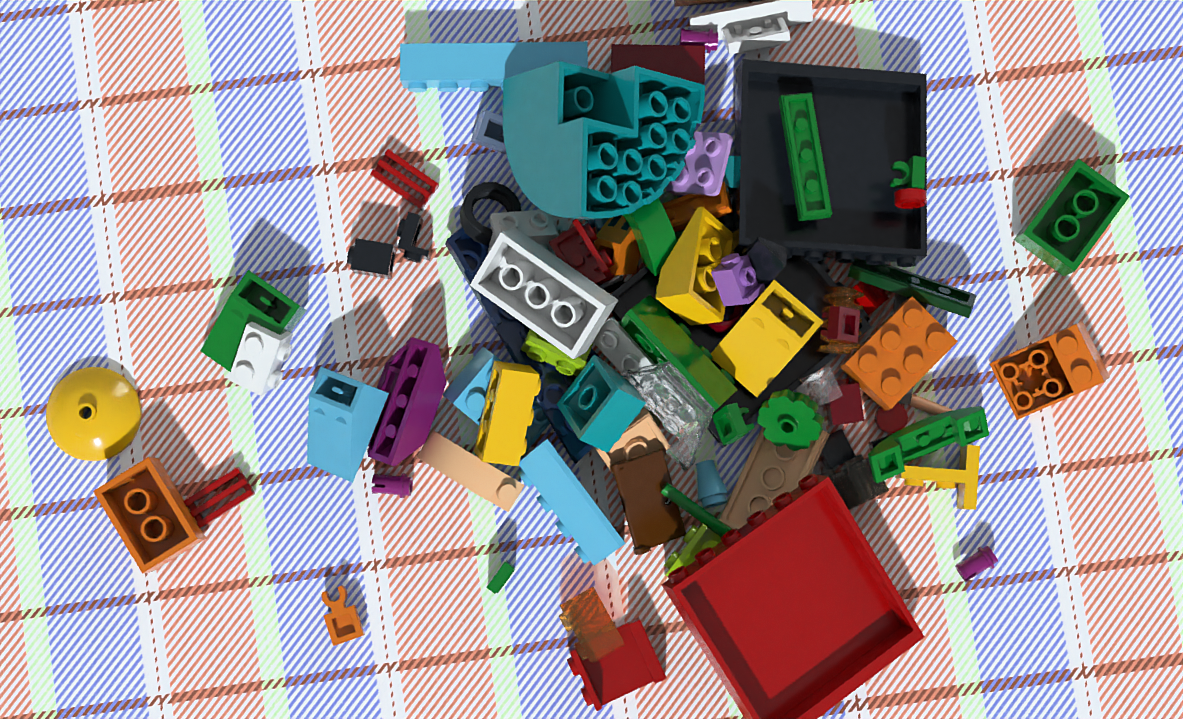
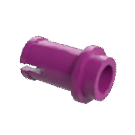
(699, 38)
(394, 485)
(976, 563)

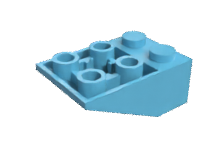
(470, 391)
(341, 422)

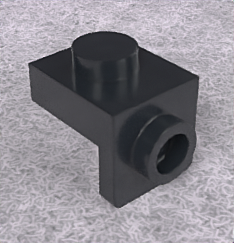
(409, 232)

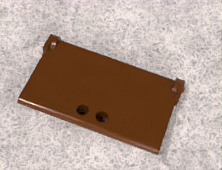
(647, 515)

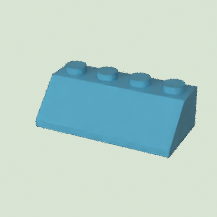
(570, 502)

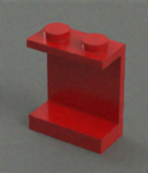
(619, 671)

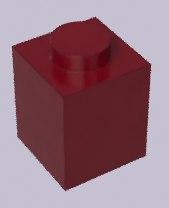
(847, 408)

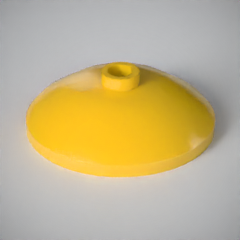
(113, 418)

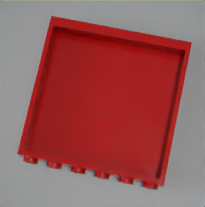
(793, 606)

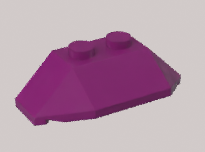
(415, 388)

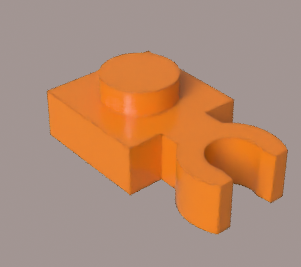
(344, 621)

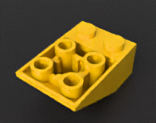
(766, 338)

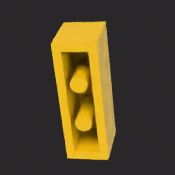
(507, 413)

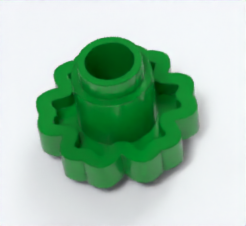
(790, 419)

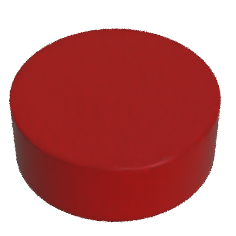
(910, 198)
(891, 420)

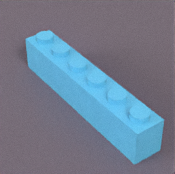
(479, 64)

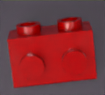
(578, 250)

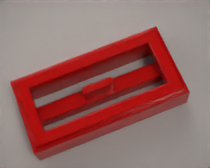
(383, 165)
(196, 511)

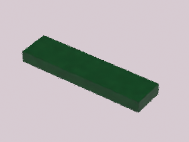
(915, 286)

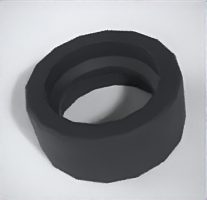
(485, 190)

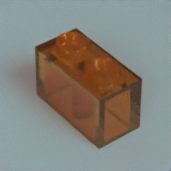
(591, 625)

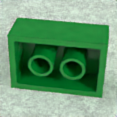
(1071, 217)

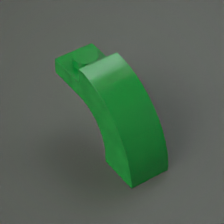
(653, 234)

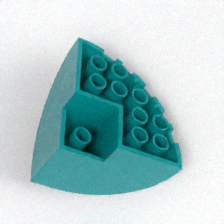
(597, 139)

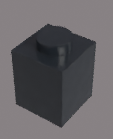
(372, 258)

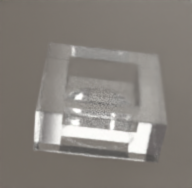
(822, 387)

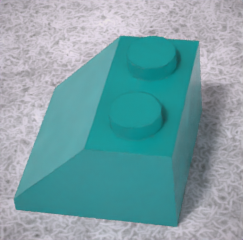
(600, 404)

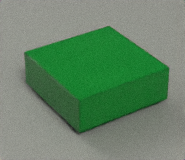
(501, 577)

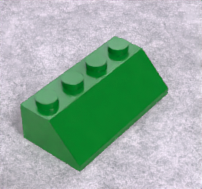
(670, 341)

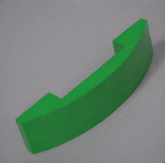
(924, 437)

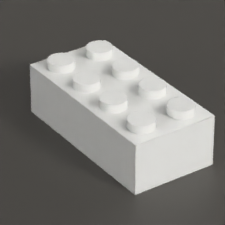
(543, 292)

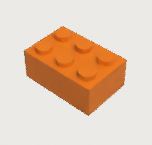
(898, 354)
(149, 514)

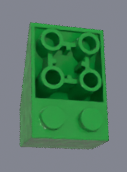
(249, 302)

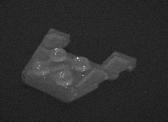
(676, 405)

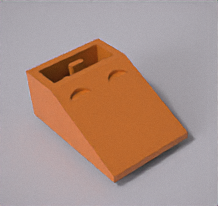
(1050, 370)

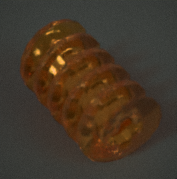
(846, 298)

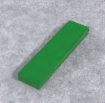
(805, 156)

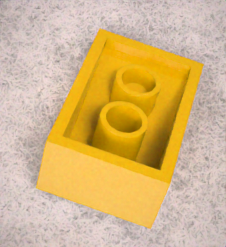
(686, 275)

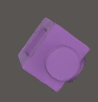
(736, 280)

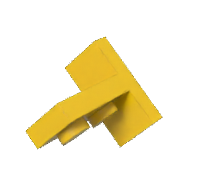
(946, 478)

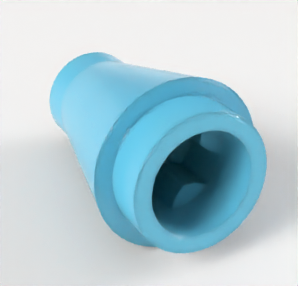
(710, 485)

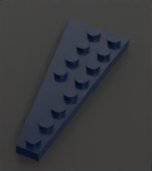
(469, 258)

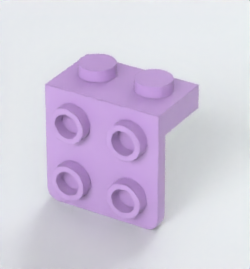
(703, 166)

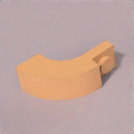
(470, 471)

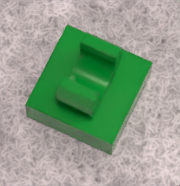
(912, 173)
(731, 423)

